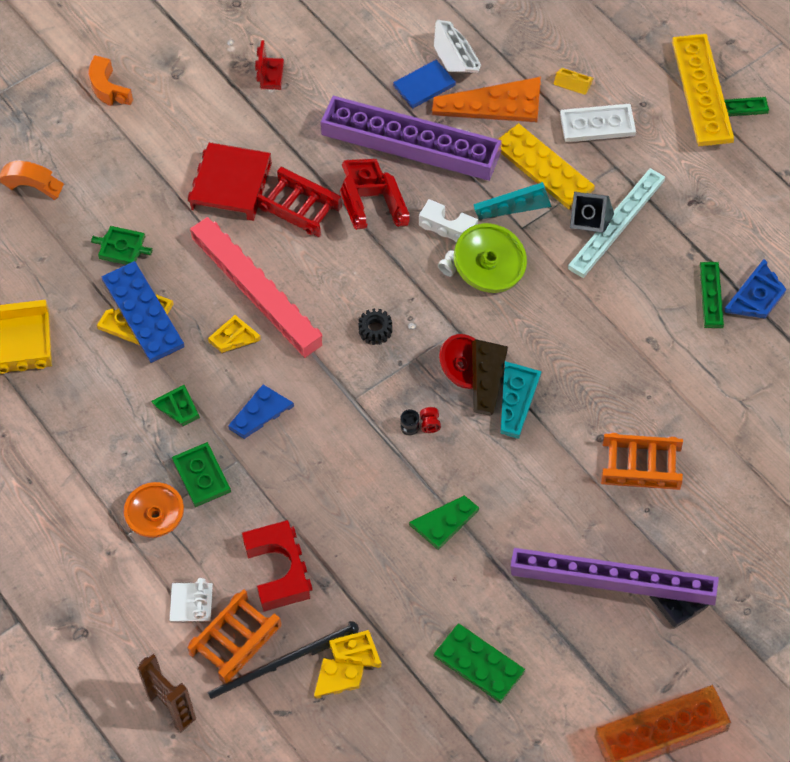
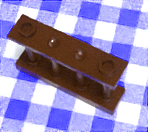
(173, 697)

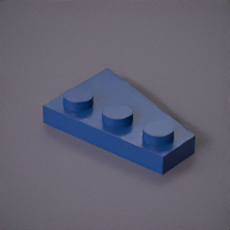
(260, 409)

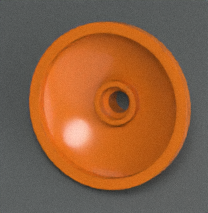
(151, 500)

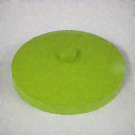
(490, 258)

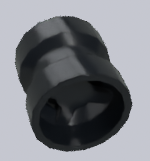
(410, 422)

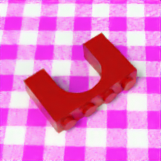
(279, 539)

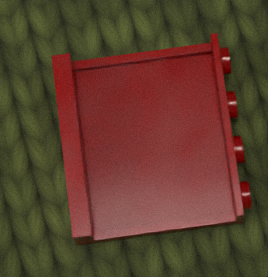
(230, 178)

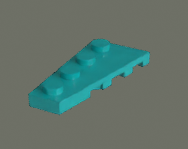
(518, 201)
(518, 393)

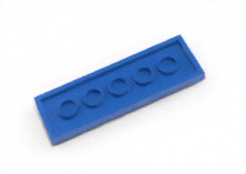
(143, 312)

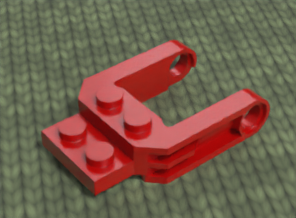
(366, 179)

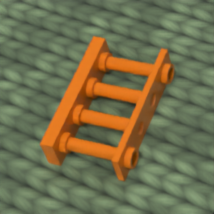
(637, 478)
(242, 654)

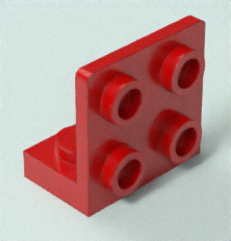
(268, 69)

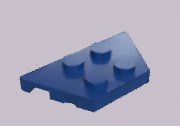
(757, 294)

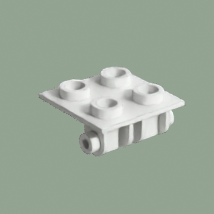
(191, 601)

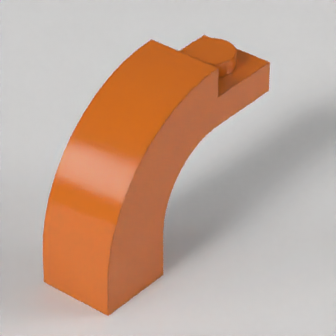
(99, 73)
(32, 175)

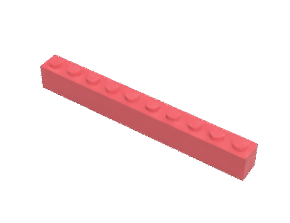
(257, 287)

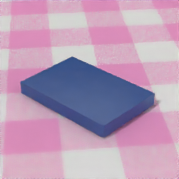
(424, 84)

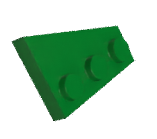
(444, 521)

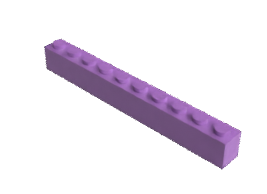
(614, 576)

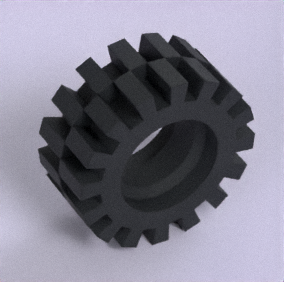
(375, 317)

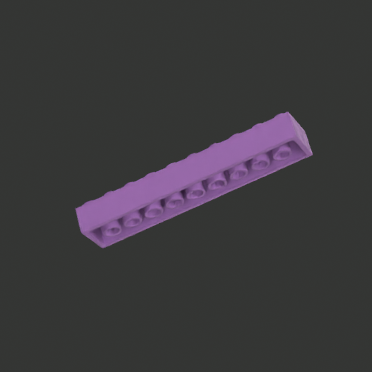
(411, 137)

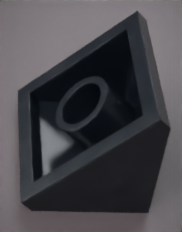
(591, 212)

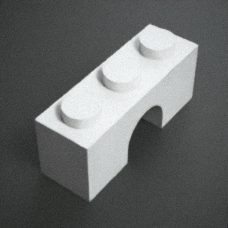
(433, 219)

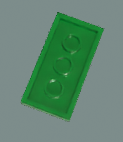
(479, 663)

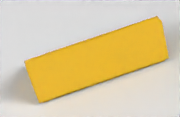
(573, 81)

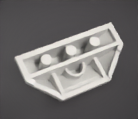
(454, 49)

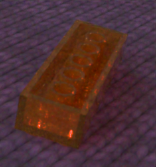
(664, 728)

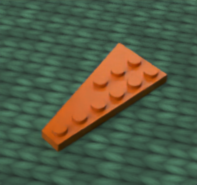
(500, 102)

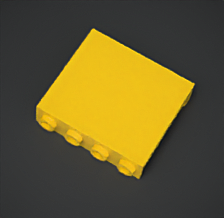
(25, 336)

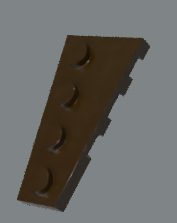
(487, 369)

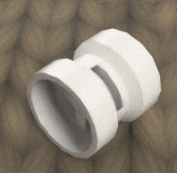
(447, 265)

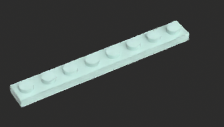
(622, 217)

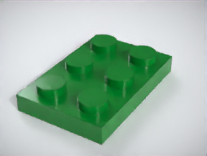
(201, 474)

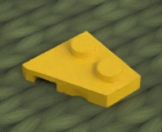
(233, 335)
(356, 650)
(338, 677)

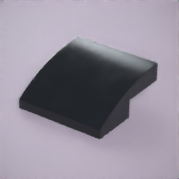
(678, 611)

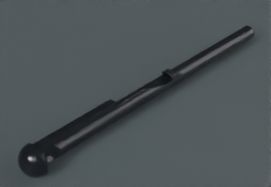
(313, 648)

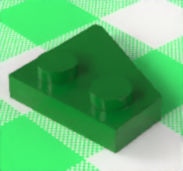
(177, 405)

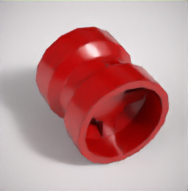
(430, 420)

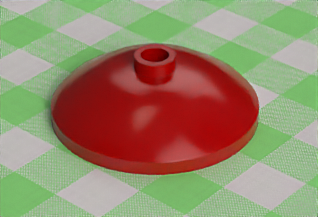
(455, 352)

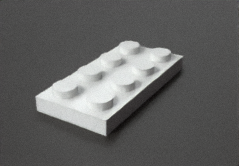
(597, 123)

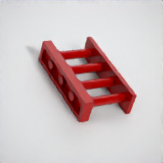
(301, 186)

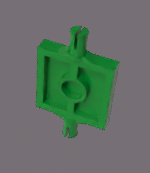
(121, 245)

